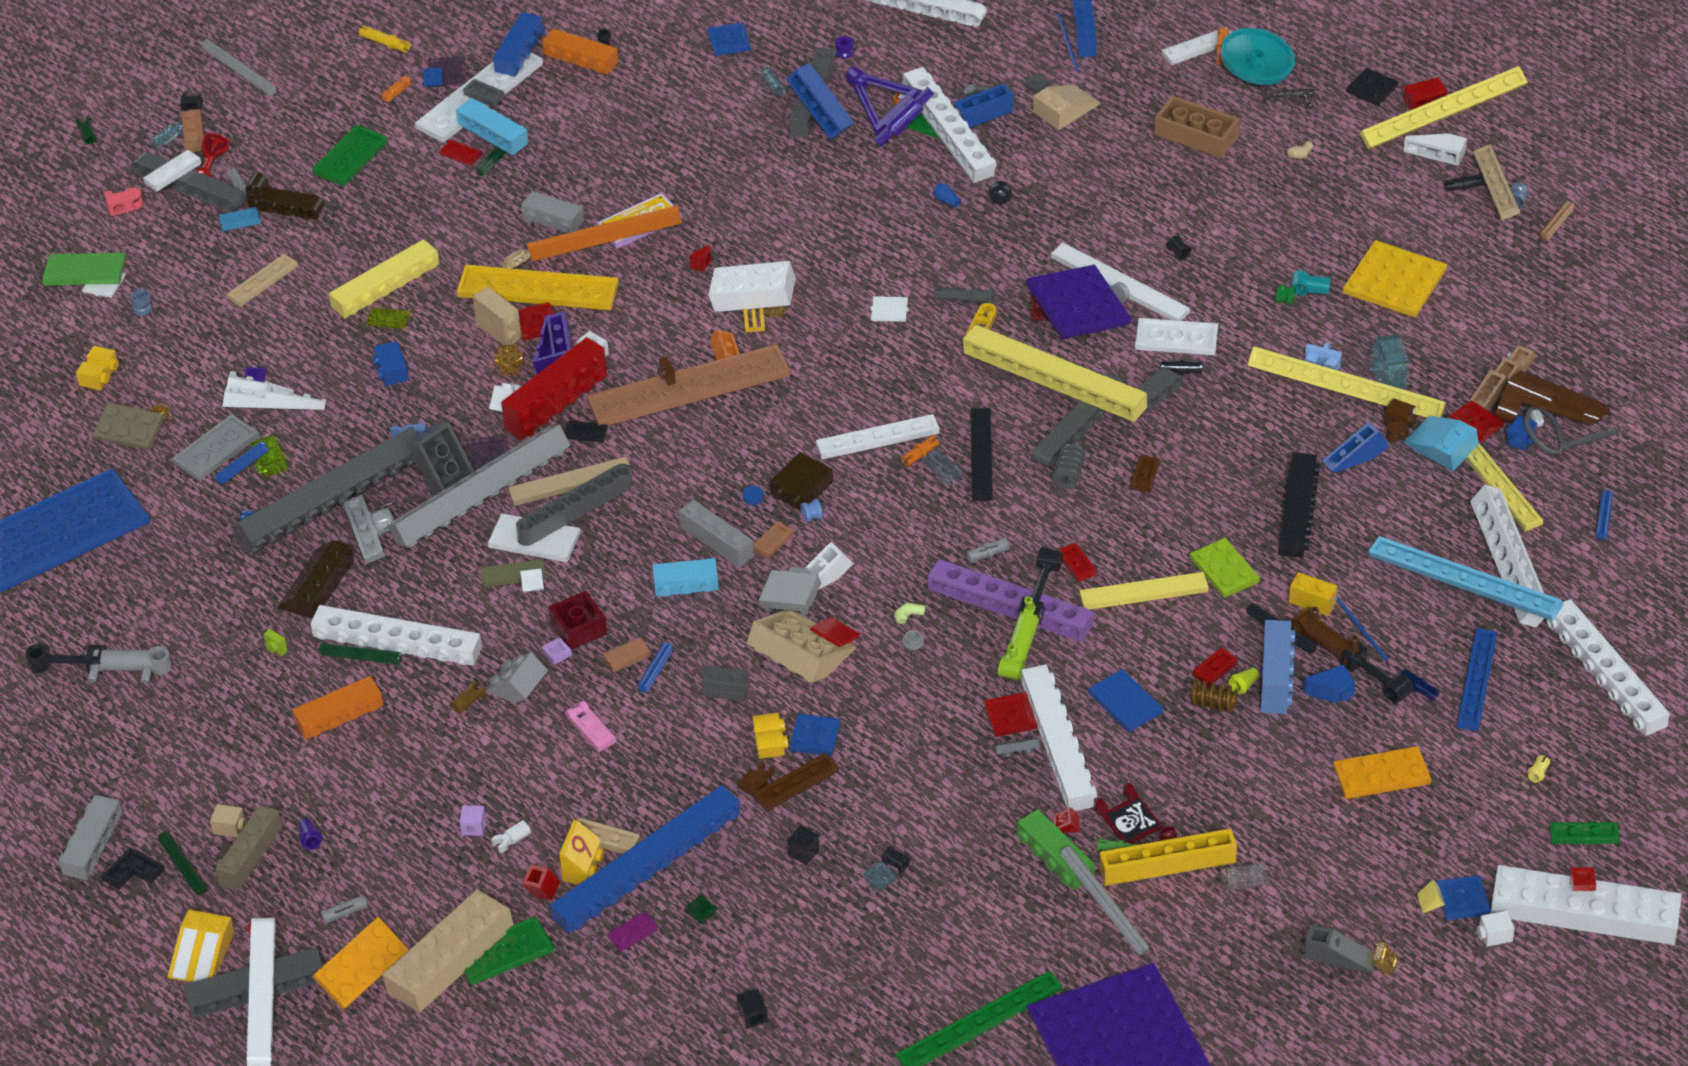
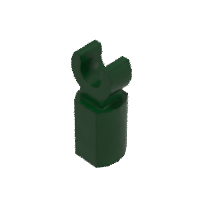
(86, 131)

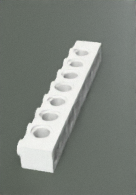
(952, 128)
(1506, 545)
(396, 635)
(1609, 669)

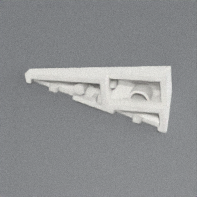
(257, 394)

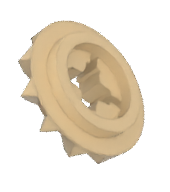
(516, 259)

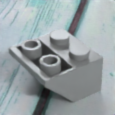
(517, 678)

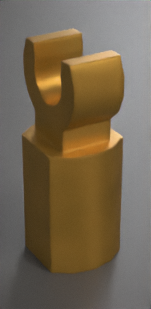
(467, 698)

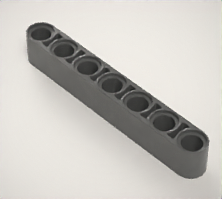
(194, 184)
(1069, 430)
(573, 504)

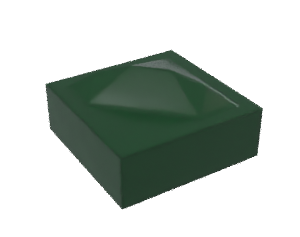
(701, 909)

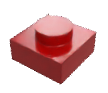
(1583, 879)

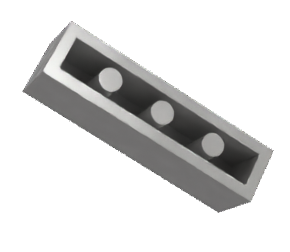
(716, 533)
(90, 837)

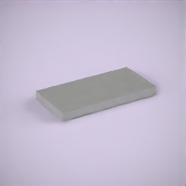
(215, 447)

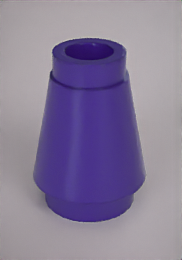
(309, 835)

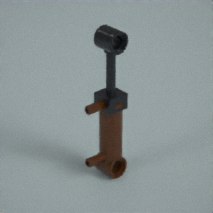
(1350, 653)

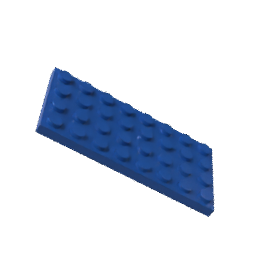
(66, 527)

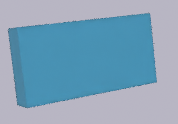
(239, 219)

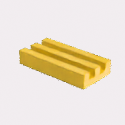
(754, 328)

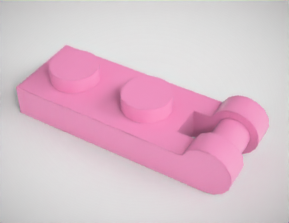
(590, 726)

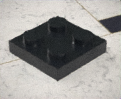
(1372, 86)

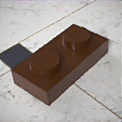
(1145, 473)

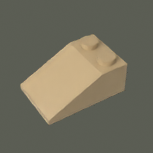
(1062, 104)

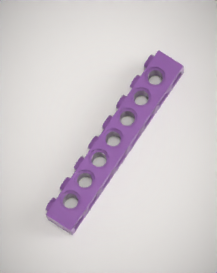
(1006, 598)

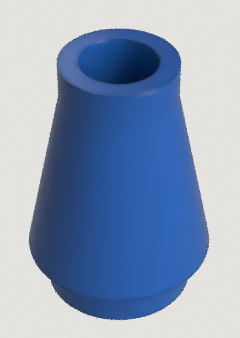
(946, 195)

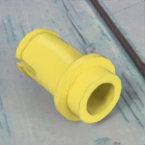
(1538, 770)

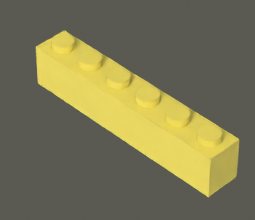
(384, 278)

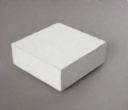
(532, 580)

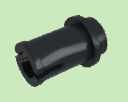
(604, 36)

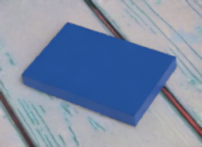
(1125, 700)

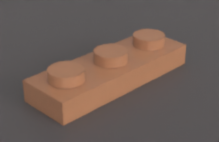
(192, 129)

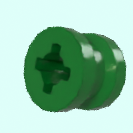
(1286, 294)

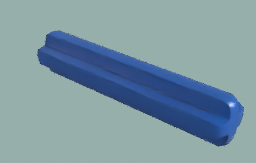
(242, 462)
(1604, 514)
(655, 667)

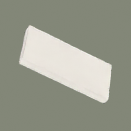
(1176, 336)
(554, 546)

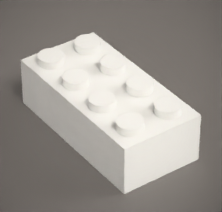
(752, 286)

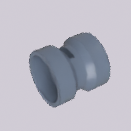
(1520, 193)
(141, 302)

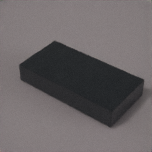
(586, 431)

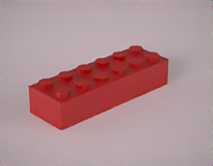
(554, 388)

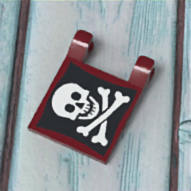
(1131, 819)

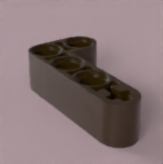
(281, 201)

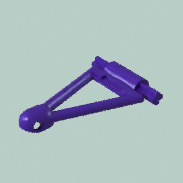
(900, 115)

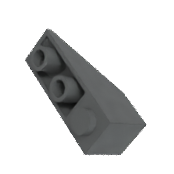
(1334, 948)

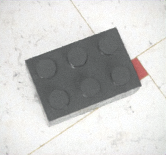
(440, 456)

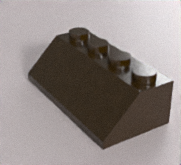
(318, 579)

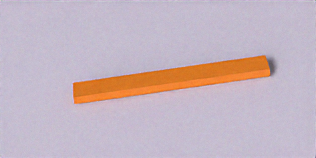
(604, 233)

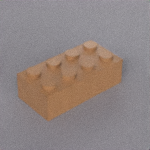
(1197, 126)

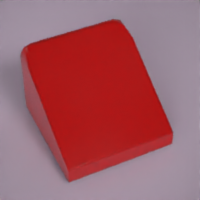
(701, 259)
(1067, 821)

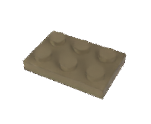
(128, 426)

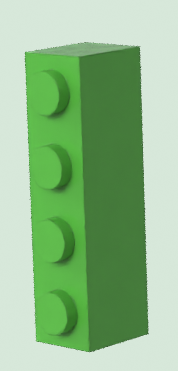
(1047, 843)

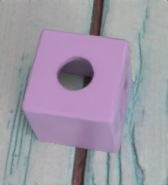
(472, 820)

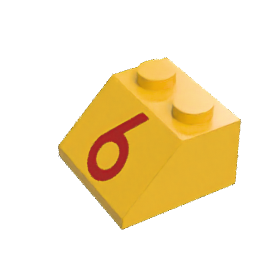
(580, 854)

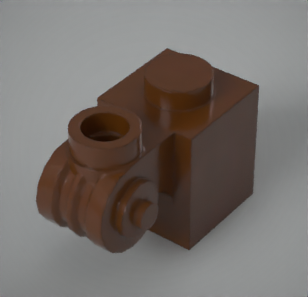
(1398, 419)

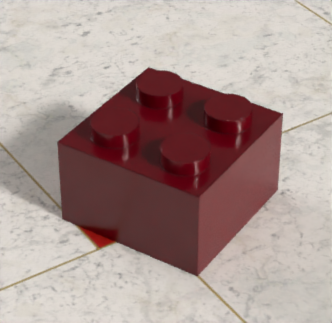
(577, 620)

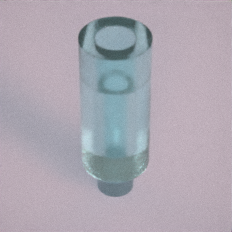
(772, 81)
(165, 135)

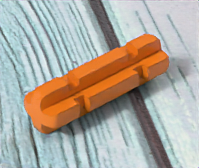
(396, 89)

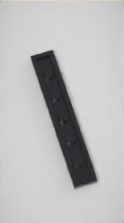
(981, 454)

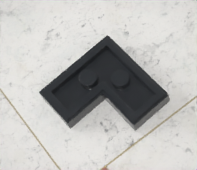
(131, 864)

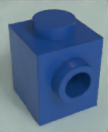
(1517, 434)

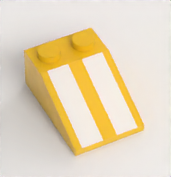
(200, 946)

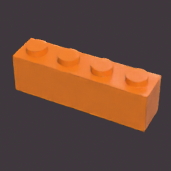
(580, 51)
(337, 707)

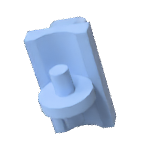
(1323, 356)

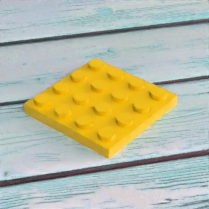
(1395, 278)

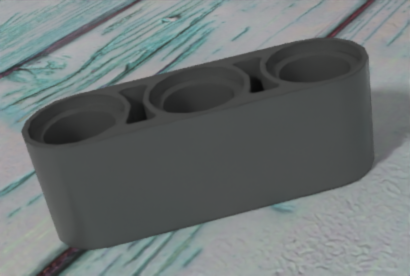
(1160, 387)

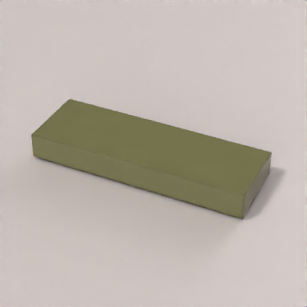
(509, 573)

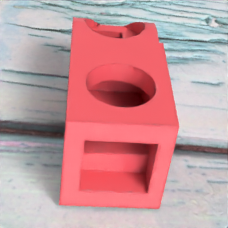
(123, 201)

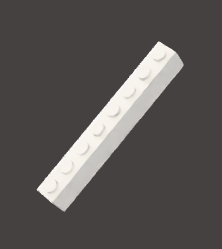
(1058, 738)

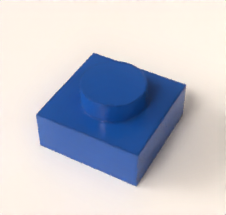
(432, 77)

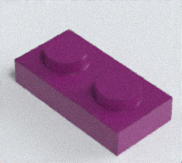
(632, 931)

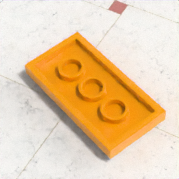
(1381, 772)
(360, 963)

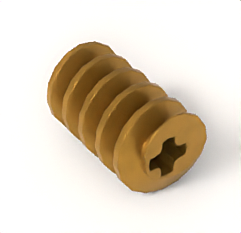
(1214, 696)

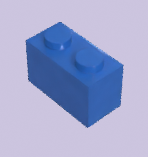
(390, 363)

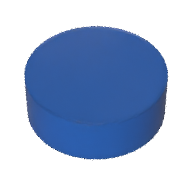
(753, 495)

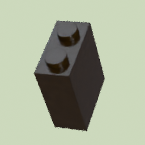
(801, 481)

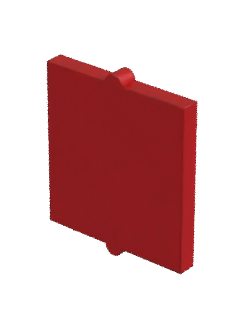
(835, 632)

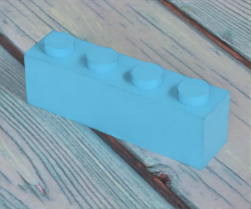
(492, 126)

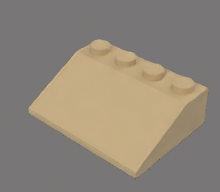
(791, 643)

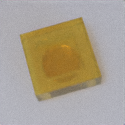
(1384, 958)

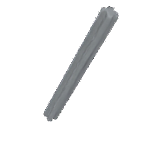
(239, 67)
(1104, 900)

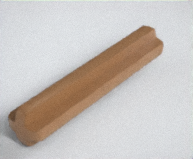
(1557, 220)

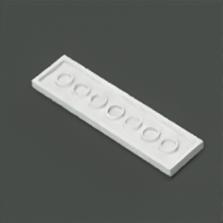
(442, 119)

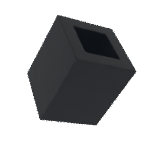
(803, 845)
(752, 1008)

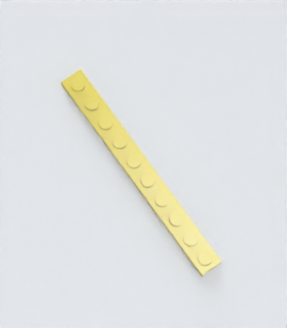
(1443, 107)
(1342, 382)

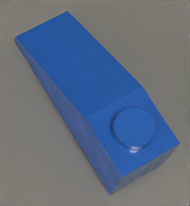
(1357, 449)

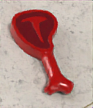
(212, 147)

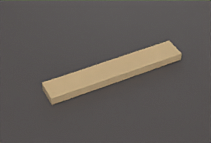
(1496, 182)
(559, 483)

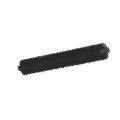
(1300, 640)

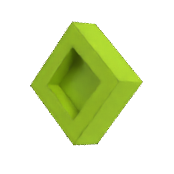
(275, 642)

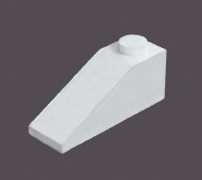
(1440, 147)
(829, 564)

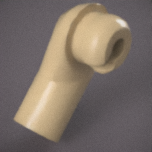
(1300, 152)

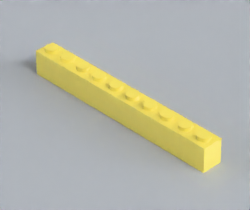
(1055, 373)

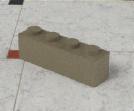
(248, 847)

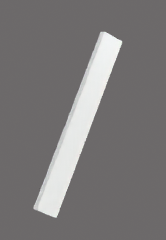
(1138, 292)

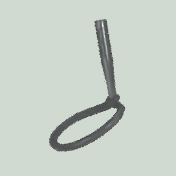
(1563, 444)

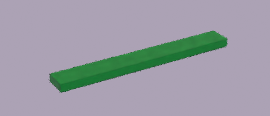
(979, 1021)

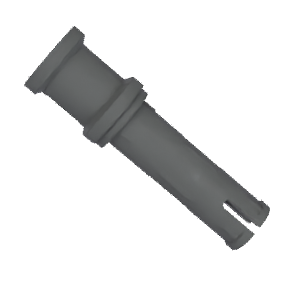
(974, 296)

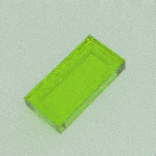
(388, 318)

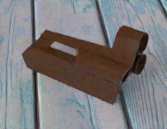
(1549, 397)

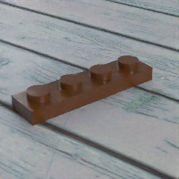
(796, 782)

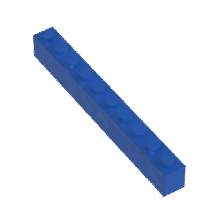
(645, 859)

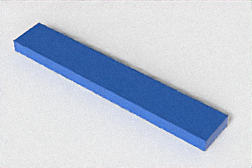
(1477, 679)

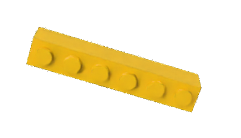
(1168, 857)

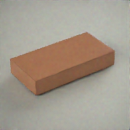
(773, 539)
(626, 654)

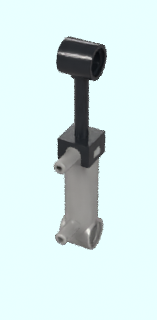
(100, 659)

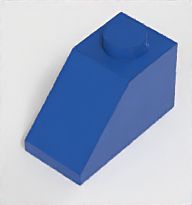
(1330, 685)

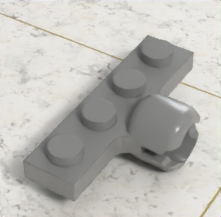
(368, 527)

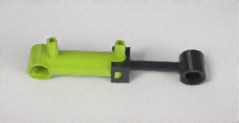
(1030, 615)

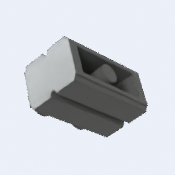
(725, 683)

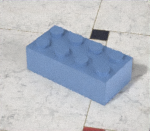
(1277, 667)

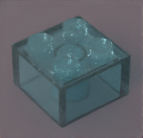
(1390, 361)

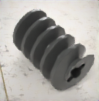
(1068, 466)

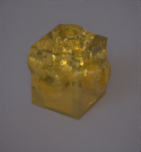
(509, 359)

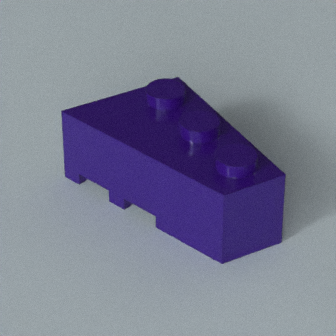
(554, 342)

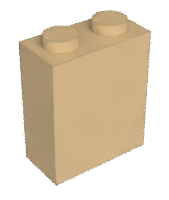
(497, 316)

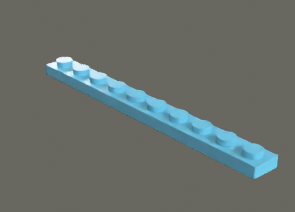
(1466, 578)

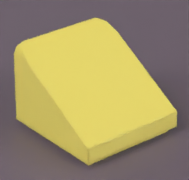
(1430, 897)

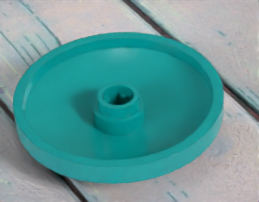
(1257, 56)

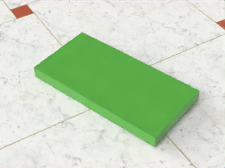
(84, 269)

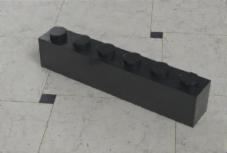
(1297, 505)

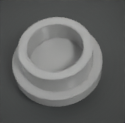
(913, 640)

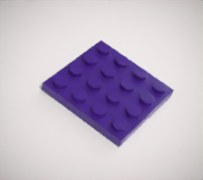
(1078, 301)

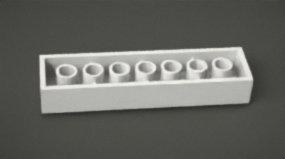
(1609, 910)

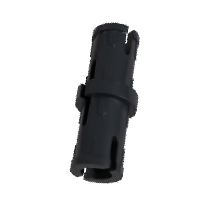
(1463, 182)
(1183, 367)

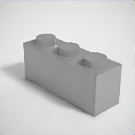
(552, 212)

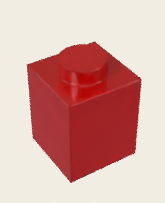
(541, 882)

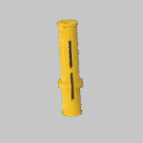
(390, 41)

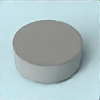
(1121, 291)

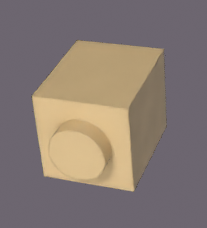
(228, 820)

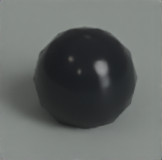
(1000, 192)

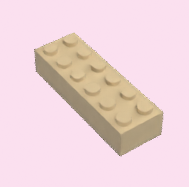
(448, 950)

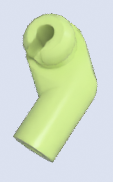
(906, 610)

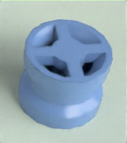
(811, 510)

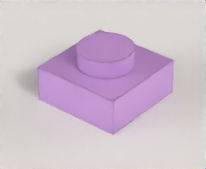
(556, 651)

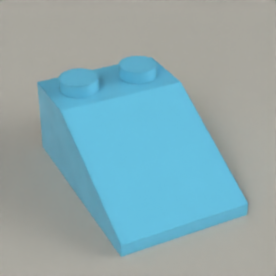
(1444, 440)

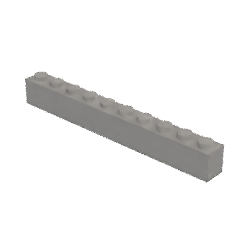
(478, 485)

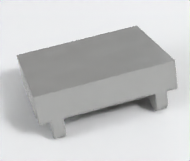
(790, 590)

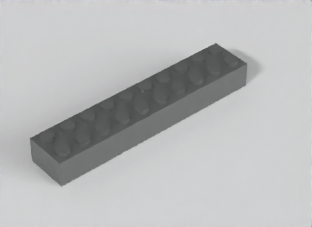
(324, 493)

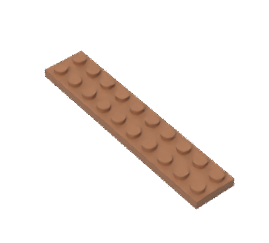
(690, 386)

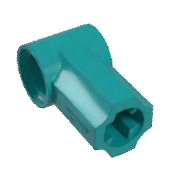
(1311, 284)

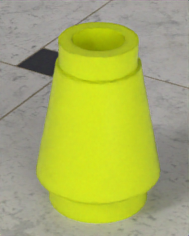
(1243, 680)

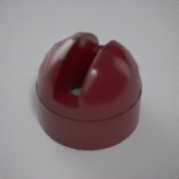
(1167, 832)

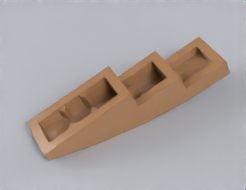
(1496, 381)

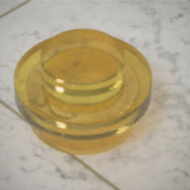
(160, 409)

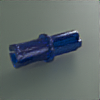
(1421, 686)

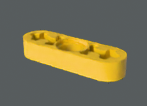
(980, 316)

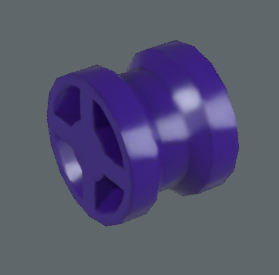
(844, 47)

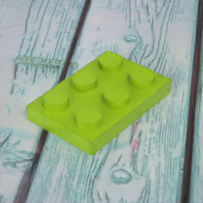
(1224, 567)

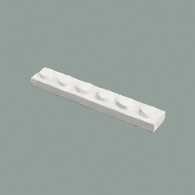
(877, 436)

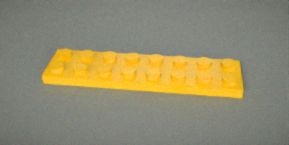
(540, 287)

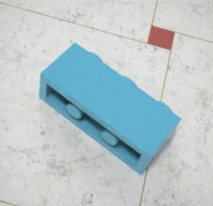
(685, 577)

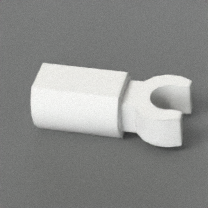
(511, 836)

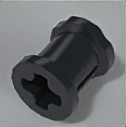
(191, 102)
(1178, 247)
(896, 859)

